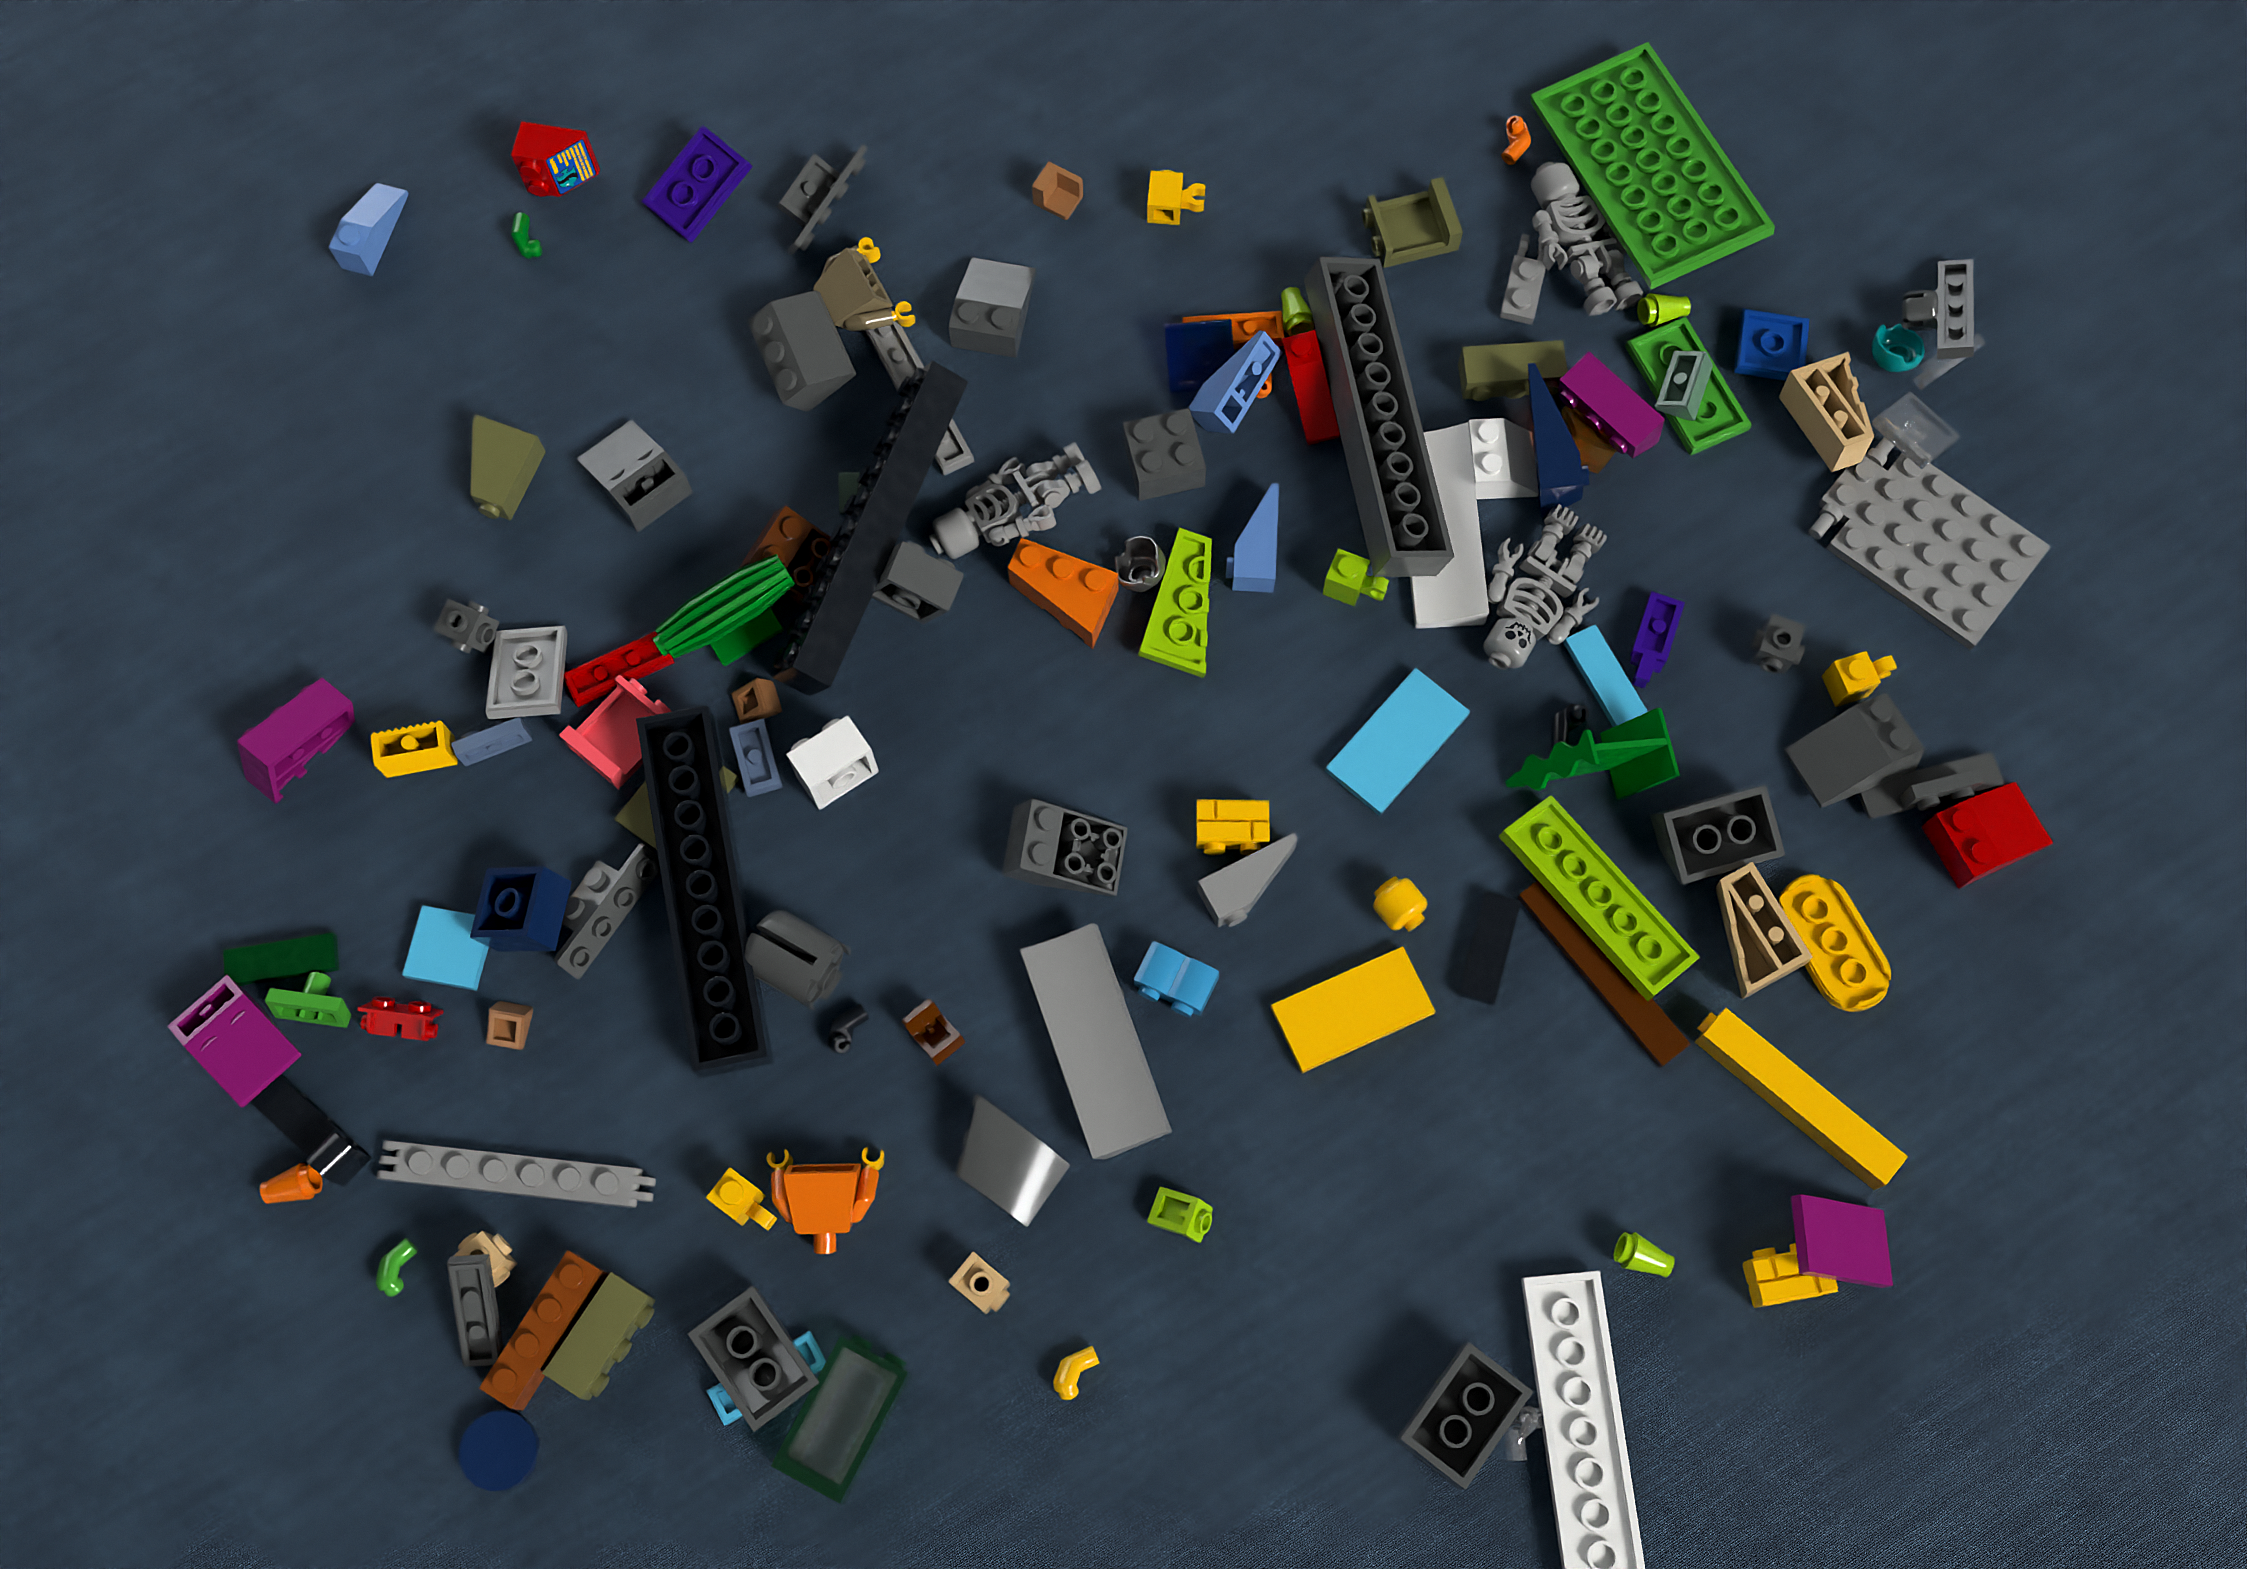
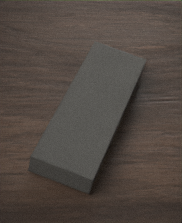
(475, 1309)

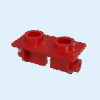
(385, 1015)

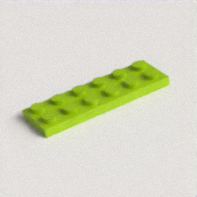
(1599, 897)

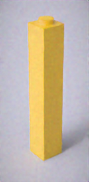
(1800, 1098)

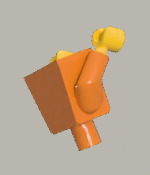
(824, 1196)

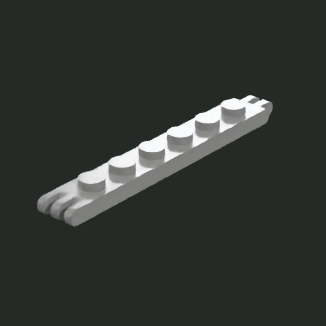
(515, 1174)

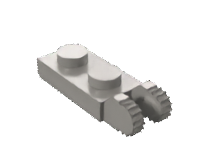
(1523, 285)

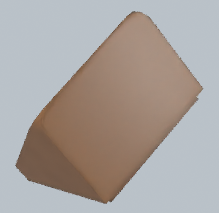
(756, 701)
(508, 1025)

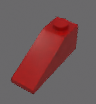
(1311, 387)

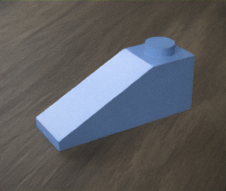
(367, 229)
(1235, 385)
(1255, 550)

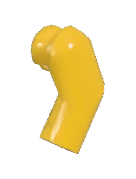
(1069, 1372)

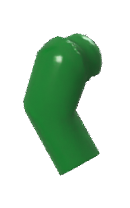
(519, 233)

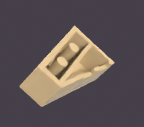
(1829, 410)
(1758, 931)

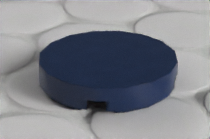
(499, 1451)

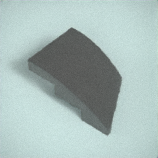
(1008, 1163)

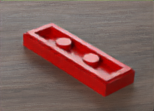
(630, 661)

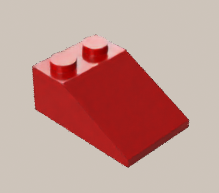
(1986, 833)

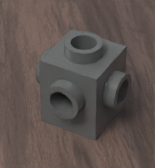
(467, 626)
(1777, 644)

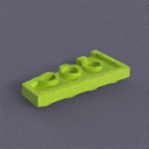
(1178, 619)

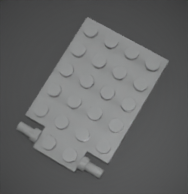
(1928, 542)

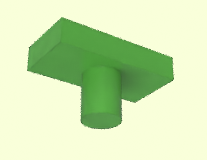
(310, 1004)

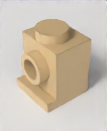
(965, 1280)

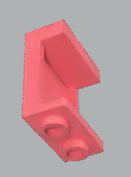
(610, 734)

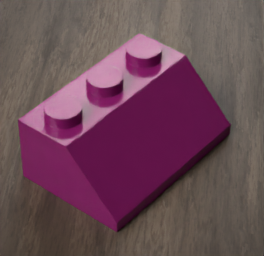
(1611, 406)

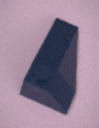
(1558, 458)

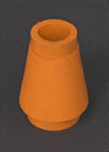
(292, 1185)

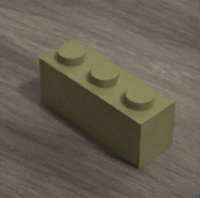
(1503, 368)
(600, 1337)

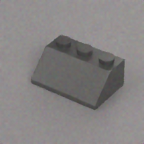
(801, 349)
(1718, 833)

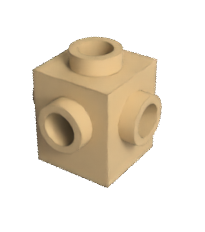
(496, 1247)

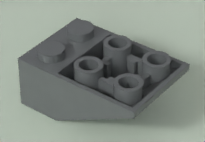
(636, 475)
(1064, 849)

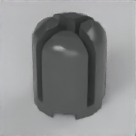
(795, 957)

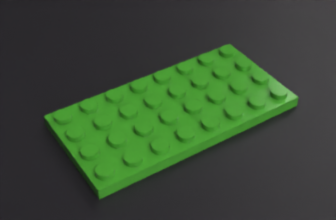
(1651, 165)

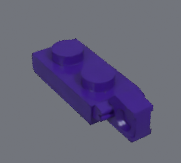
(1654, 636)

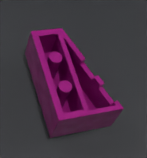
(292, 736)

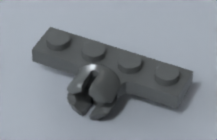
(1945, 309)

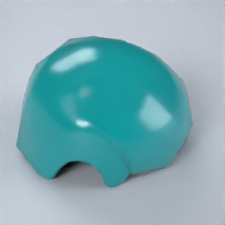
(1897, 348)

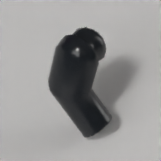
(842, 1029)

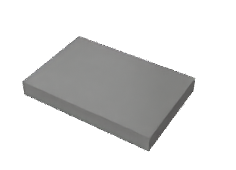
(527, 672)

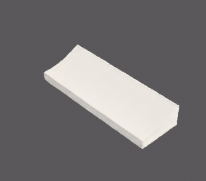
(1459, 590)

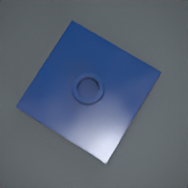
(1770, 344)

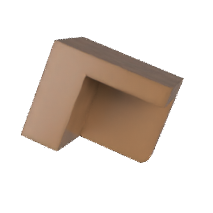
(1057, 191)

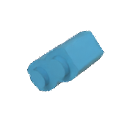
(1175, 979)

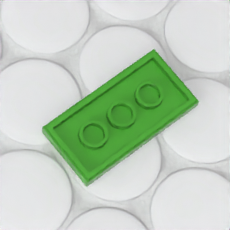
(1719, 412)

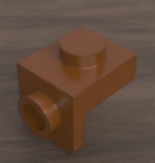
(932, 1031)

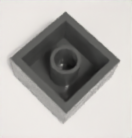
(1164, 454)
(917, 583)

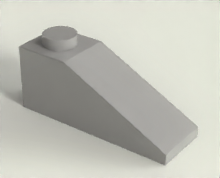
(1237, 887)

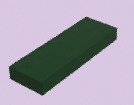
(282, 959)

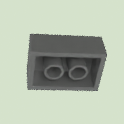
(1464, 1416)

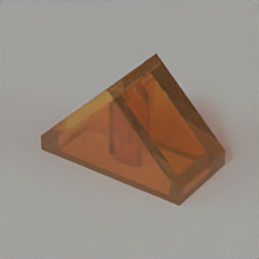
(1592, 445)

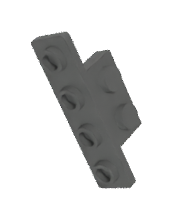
(813, 191)
(1932, 785)
(601, 906)

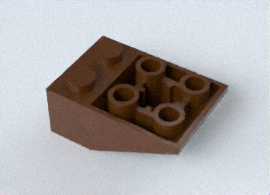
(797, 545)

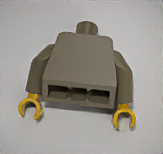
(855, 292)

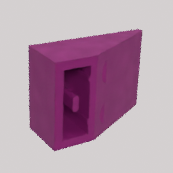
(234, 1040)

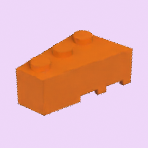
(1065, 587)

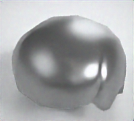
(1140, 564)

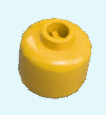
(1400, 904)

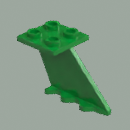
(1634, 752)

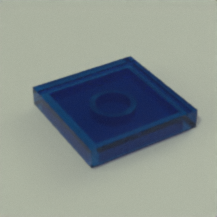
(1196, 352)

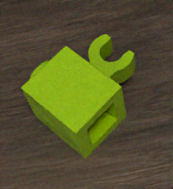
(1349, 578)

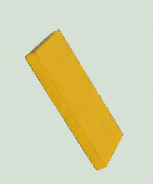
(1352, 1009)

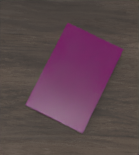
(1841, 1241)

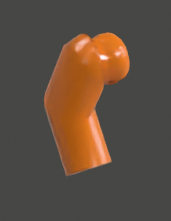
(1518, 138)

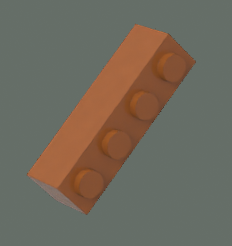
(543, 1331)

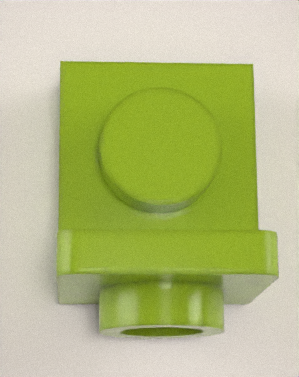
(1181, 1214)

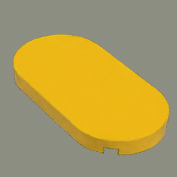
(1846, 957)

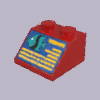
(553, 158)

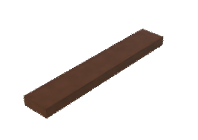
(1641, 1018)

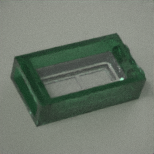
(842, 1418)

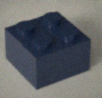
(521, 909)

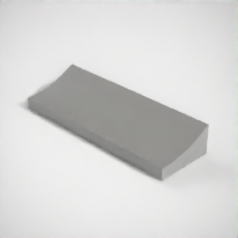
(1095, 1042)

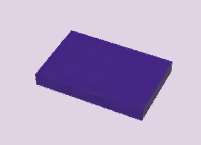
(697, 183)

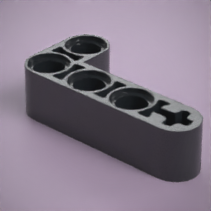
(312, 1131)

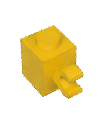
(1168, 197)
(1856, 677)
(740, 1200)

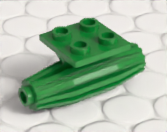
(728, 614)

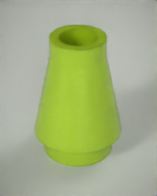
(1660, 308)
(1296, 313)
(1640, 1255)

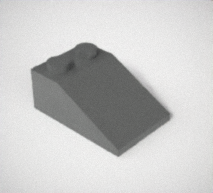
(991, 307)
(1856, 751)
(754, 1357)

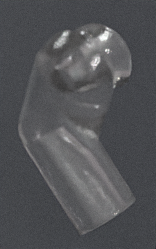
(1521, 1427)

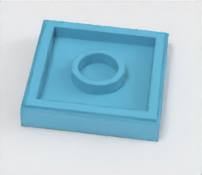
(444, 951)

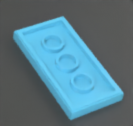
(1397, 741)

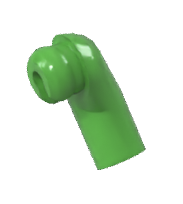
(389, 1266)

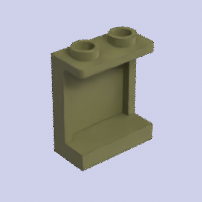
(1413, 225)

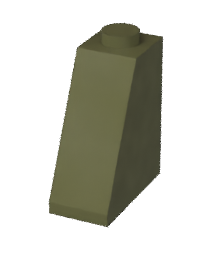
(501, 466)

